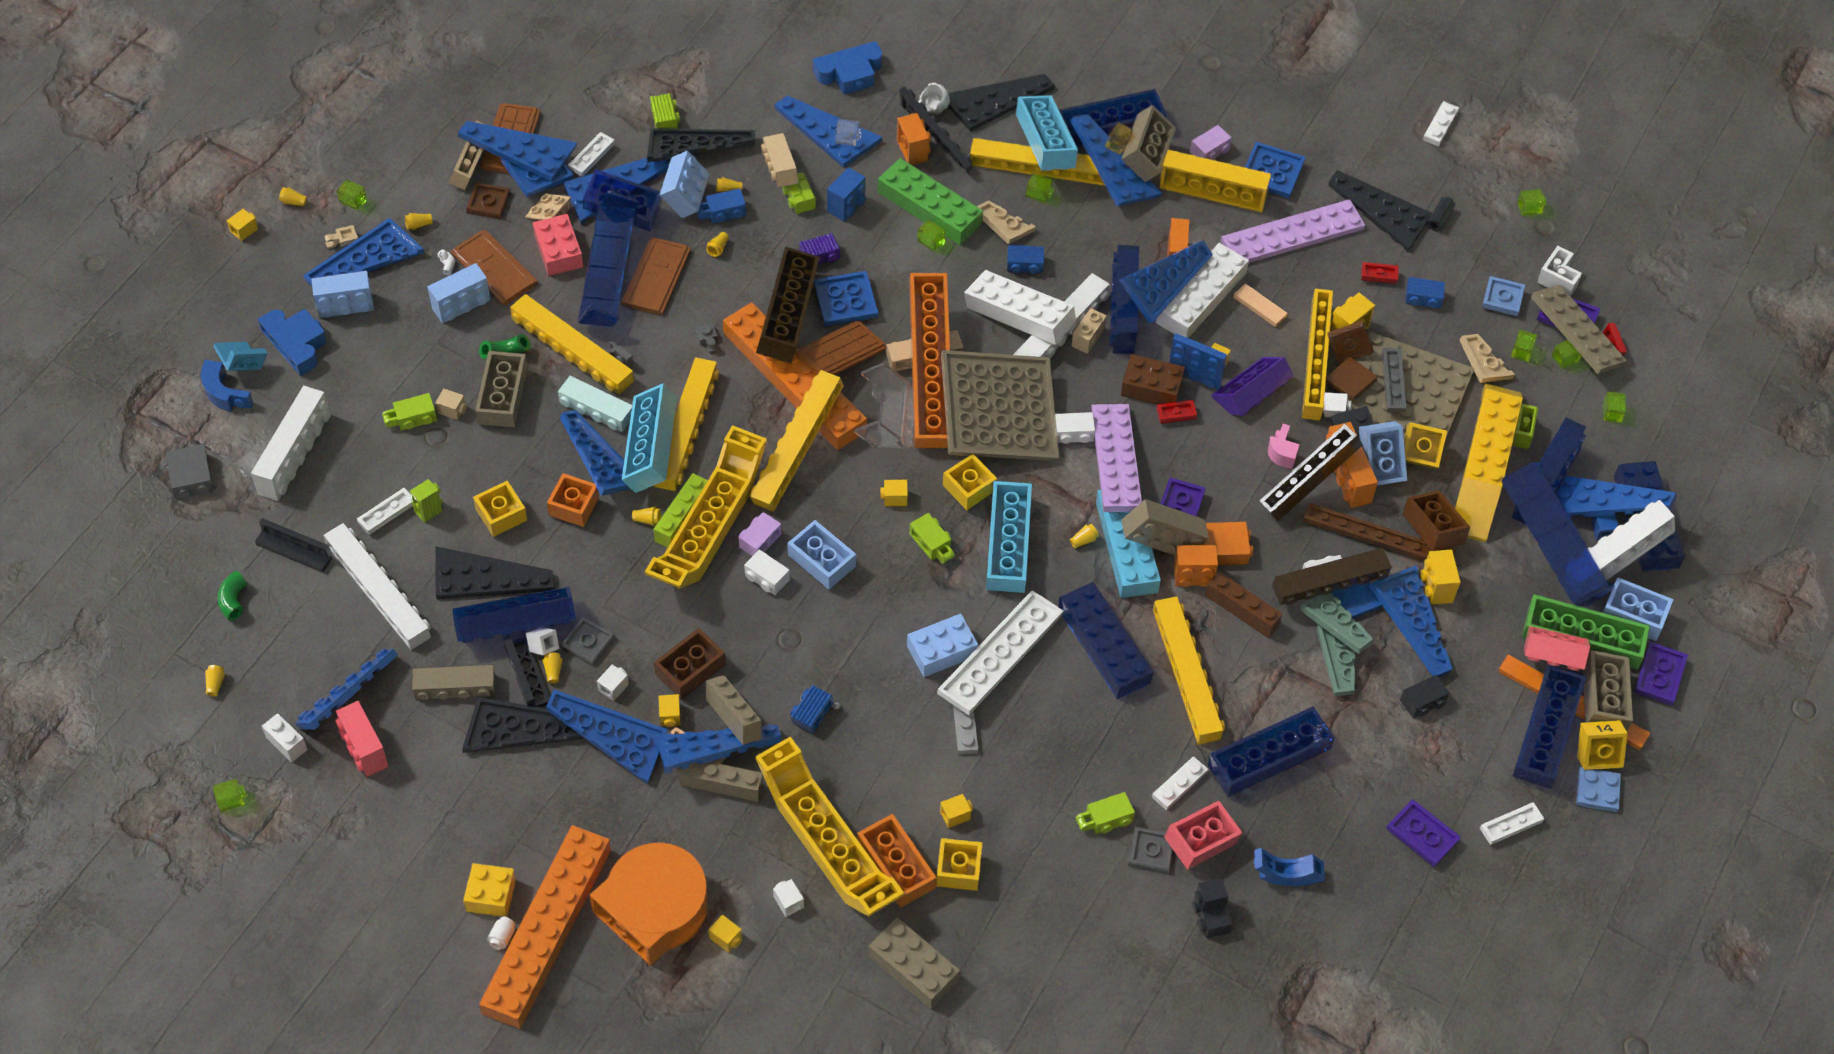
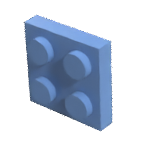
(1503, 296)
(1598, 789)

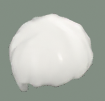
(935, 98)

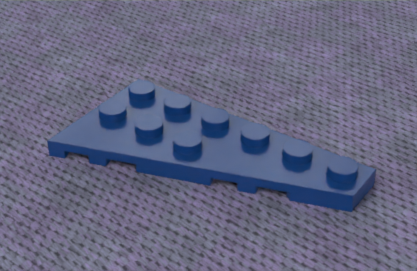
(821, 129)
(530, 151)
(636, 171)
(1118, 177)
(372, 251)
(1162, 281)
(596, 453)
(1603, 498)
(1412, 613)
(341, 694)
(618, 735)
(708, 746)

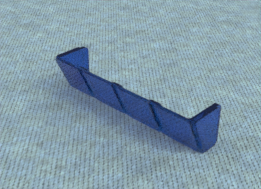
(607, 260)
(1556, 535)

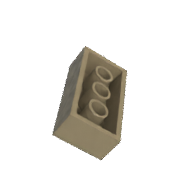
(1148, 143)
(501, 389)
(1163, 527)
(1607, 689)
(914, 963)

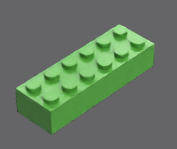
(930, 200)
(1604, 631)

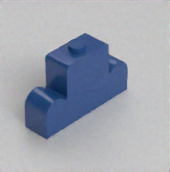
(850, 67)
(294, 337)

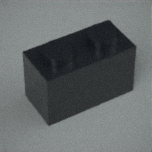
(1424, 696)

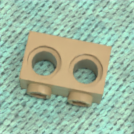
(1089, 331)

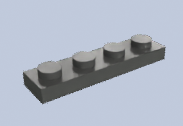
(1394, 380)

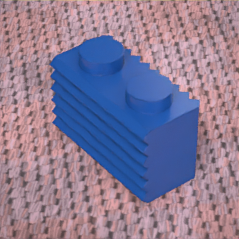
(1025, 259)
(1424, 292)
(811, 709)

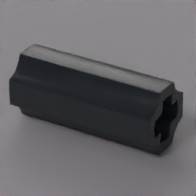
(1441, 213)

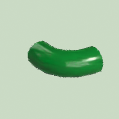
(517, 344)
(228, 595)

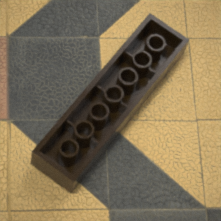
(788, 305)

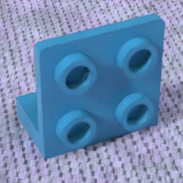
(240, 356)

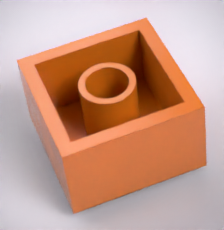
(913, 139)
(573, 500)
(1195, 565)

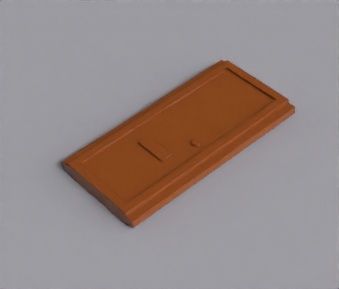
(514, 118)
(504, 274)
(656, 276)
(841, 349)

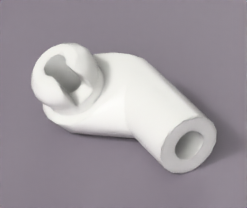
(448, 261)

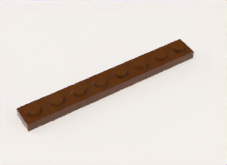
(1367, 532)

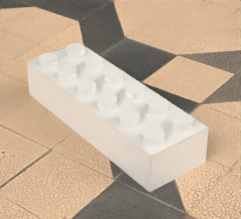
(1204, 291)
(1020, 307)
(290, 443)
(1633, 539)

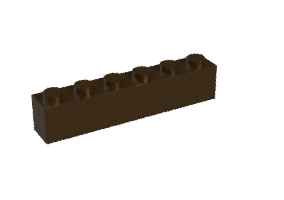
(1311, 472)
(1331, 576)

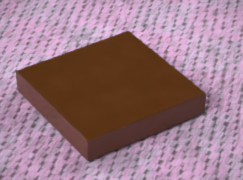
(488, 200)
(1350, 342)
(1351, 378)

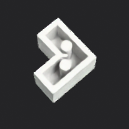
(1557, 271)

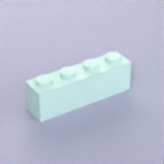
(595, 404)

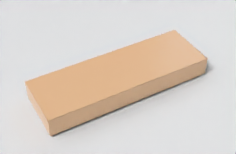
(1260, 305)

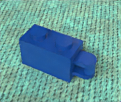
(723, 206)

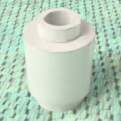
(501, 933)

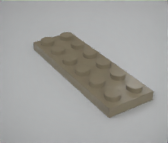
(1578, 329)

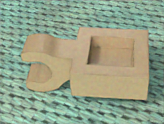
(343, 236)

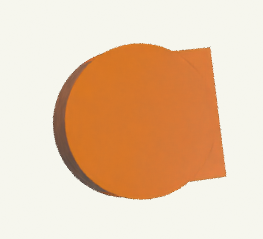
(653, 899)

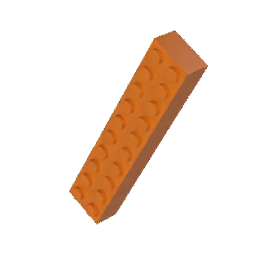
(928, 339)
(793, 379)
(545, 927)

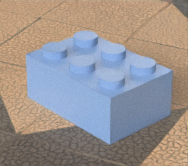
(684, 184)
(459, 293)
(342, 294)
(1385, 451)
(821, 554)
(1638, 605)
(941, 645)

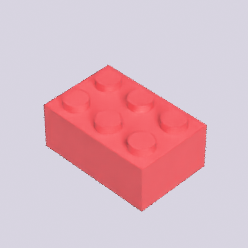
(558, 244)
(1556, 648)
(361, 739)
(1203, 834)

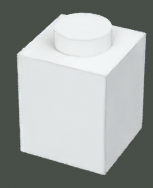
(1336, 403)
(542, 641)
(613, 682)
(788, 897)

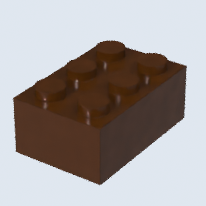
(1152, 380)
(1436, 520)
(689, 663)

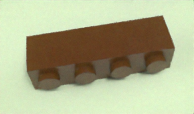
(1243, 604)

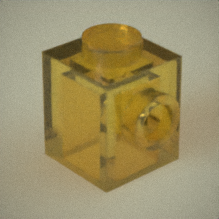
(1119, 138)

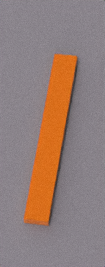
(1532, 680)

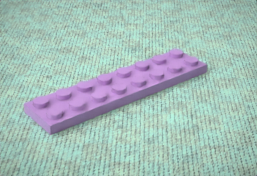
(1295, 231)
(1116, 457)

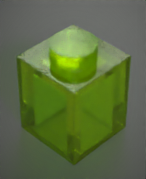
(1039, 188)
(351, 194)
(1531, 202)
(931, 235)
(1524, 345)
(1565, 354)
(1614, 406)
(229, 795)

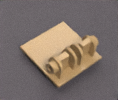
(549, 207)

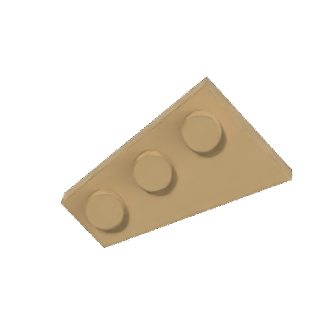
(1005, 225)
(1483, 361)

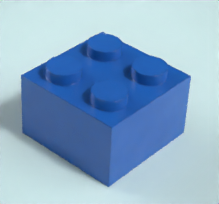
(846, 194)

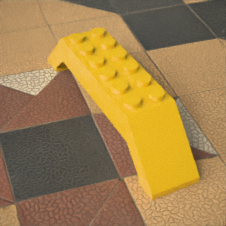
(1488, 459)
(712, 511)
(824, 831)

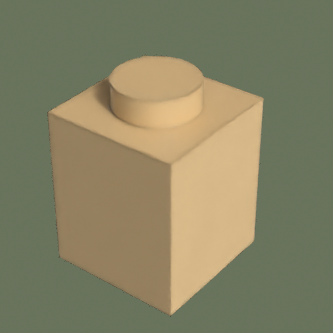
(451, 404)

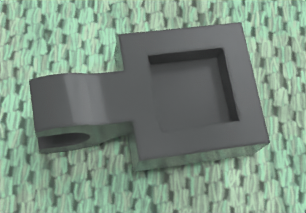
(707, 335)
(620, 354)

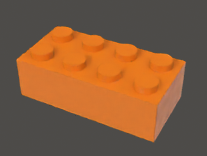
(1355, 475)
(897, 858)

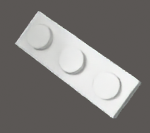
(1440, 123)
(591, 154)
(385, 511)
(1179, 783)
(1511, 823)

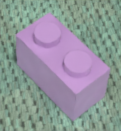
(1211, 144)
(760, 534)

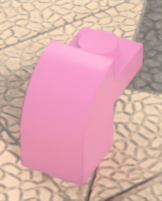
(1282, 451)

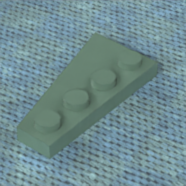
(1329, 614)
(1338, 661)

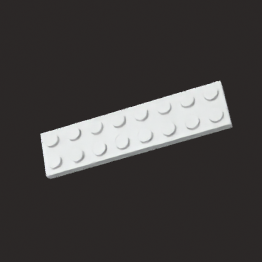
(1000, 652)

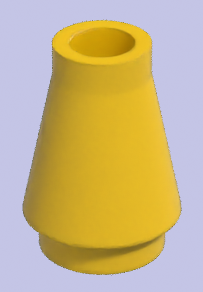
(725, 185)
(292, 197)
(414, 220)
(716, 245)
(648, 516)
(1084, 536)
(552, 665)
(214, 679)

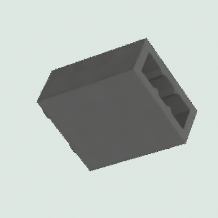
(189, 471)

